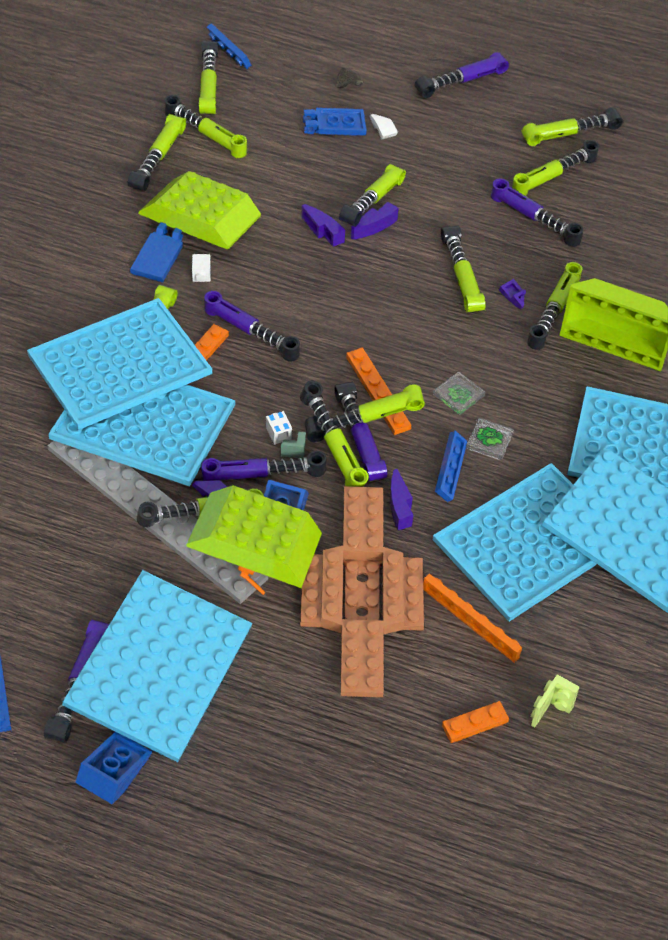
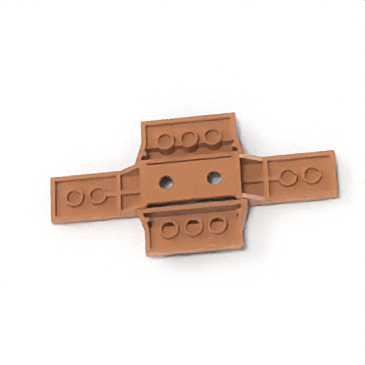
(401, 592)

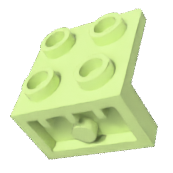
(557, 692)

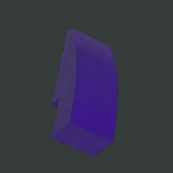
(375, 221)
(323, 225)
(400, 502)

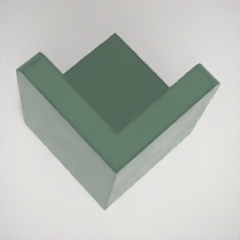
(293, 448)

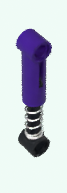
(463, 74)
(504, 193)
(215, 305)
(362, 436)
(213, 469)
(60, 726)

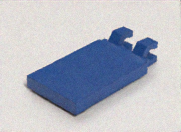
(334, 121)
(158, 254)

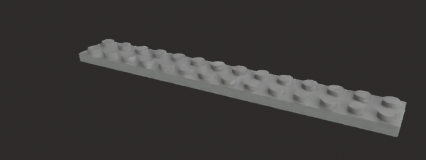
(130, 490)

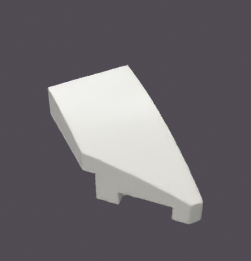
(384, 126)

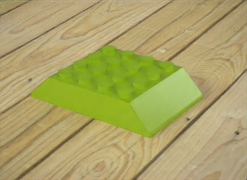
(203, 209)
(617, 322)
(257, 534)

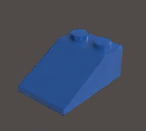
(286, 494)
(112, 767)

